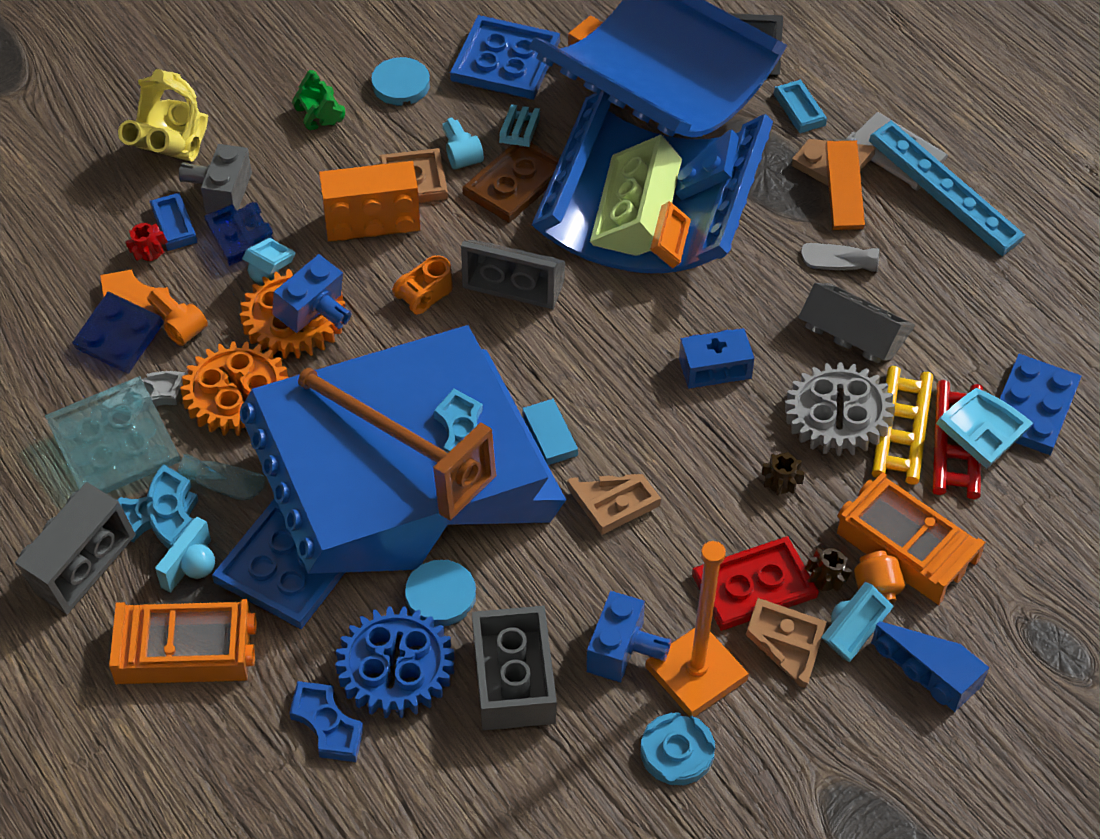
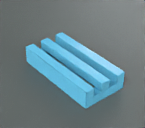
(522, 115)

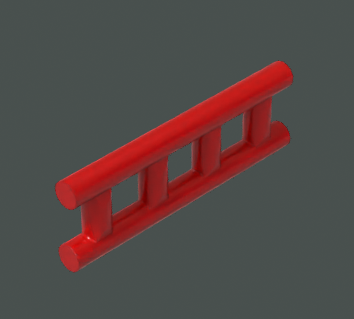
(943, 450)

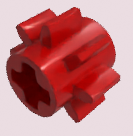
(146, 241)

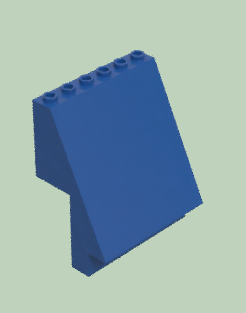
(364, 496)

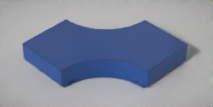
(336, 733)

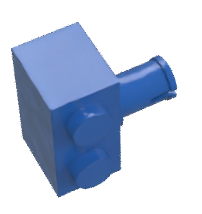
(309, 294)
(619, 636)

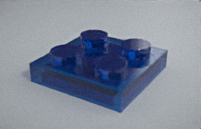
(118, 332)

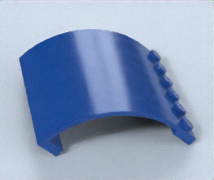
(671, 62)
(580, 176)

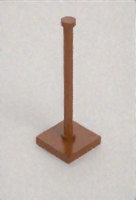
(457, 474)

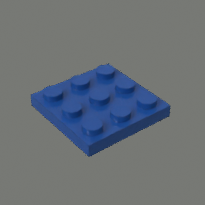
(500, 57)
(271, 573)

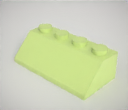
(633, 195)

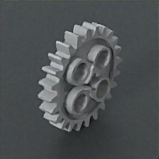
(813, 409)

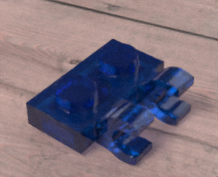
(230, 231)

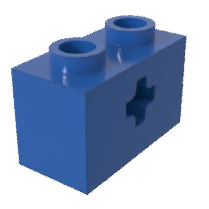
(716, 358)

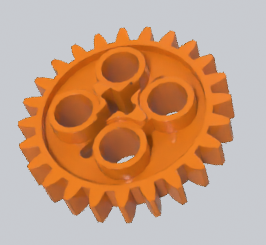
(272, 333)
(208, 390)

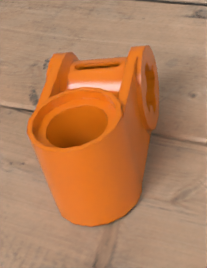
(425, 284)

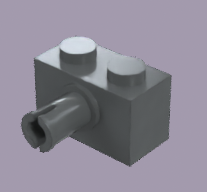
(223, 179)

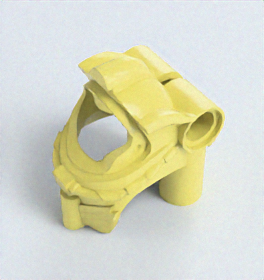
(166, 125)

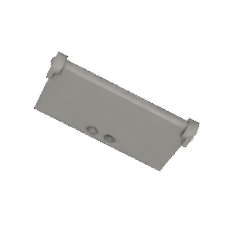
(876, 122)

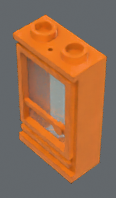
(923, 541)
(182, 642)

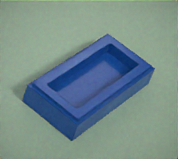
(173, 221)

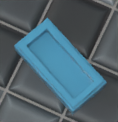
(800, 106)
(550, 431)

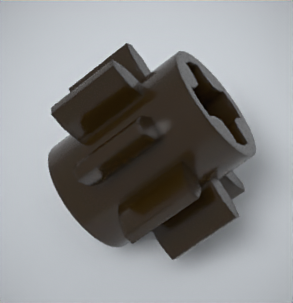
(782, 473)
(828, 569)

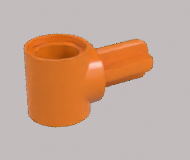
(181, 321)

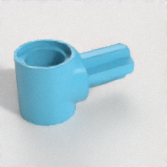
(462, 147)

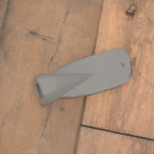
(839, 257)

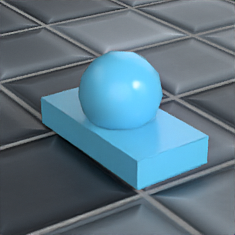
(266, 259)
(187, 556)
(856, 621)

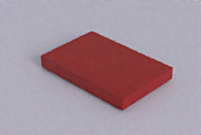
(762, 572)

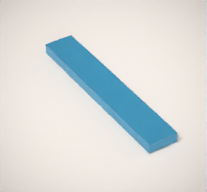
(946, 188)

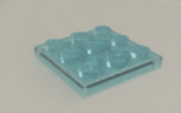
(113, 437)

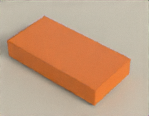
(670, 234)

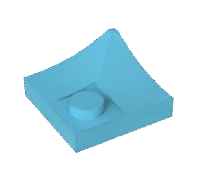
(984, 425)

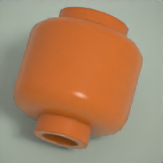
(882, 572)

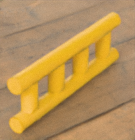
(914, 439)

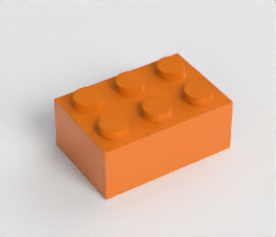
(370, 201)

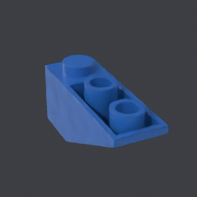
(936, 663)

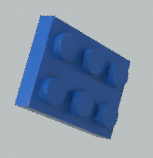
(1043, 396)

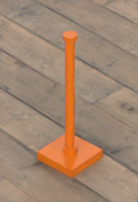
(697, 664)

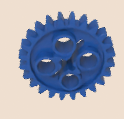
(361, 657)

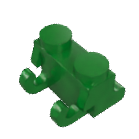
(318, 102)

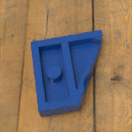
(709, 167)

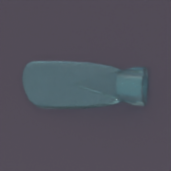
(222, 477)

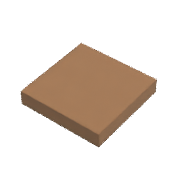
(428, 172)

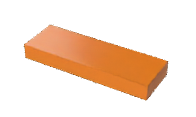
(844, 185)

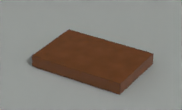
(512, 180)

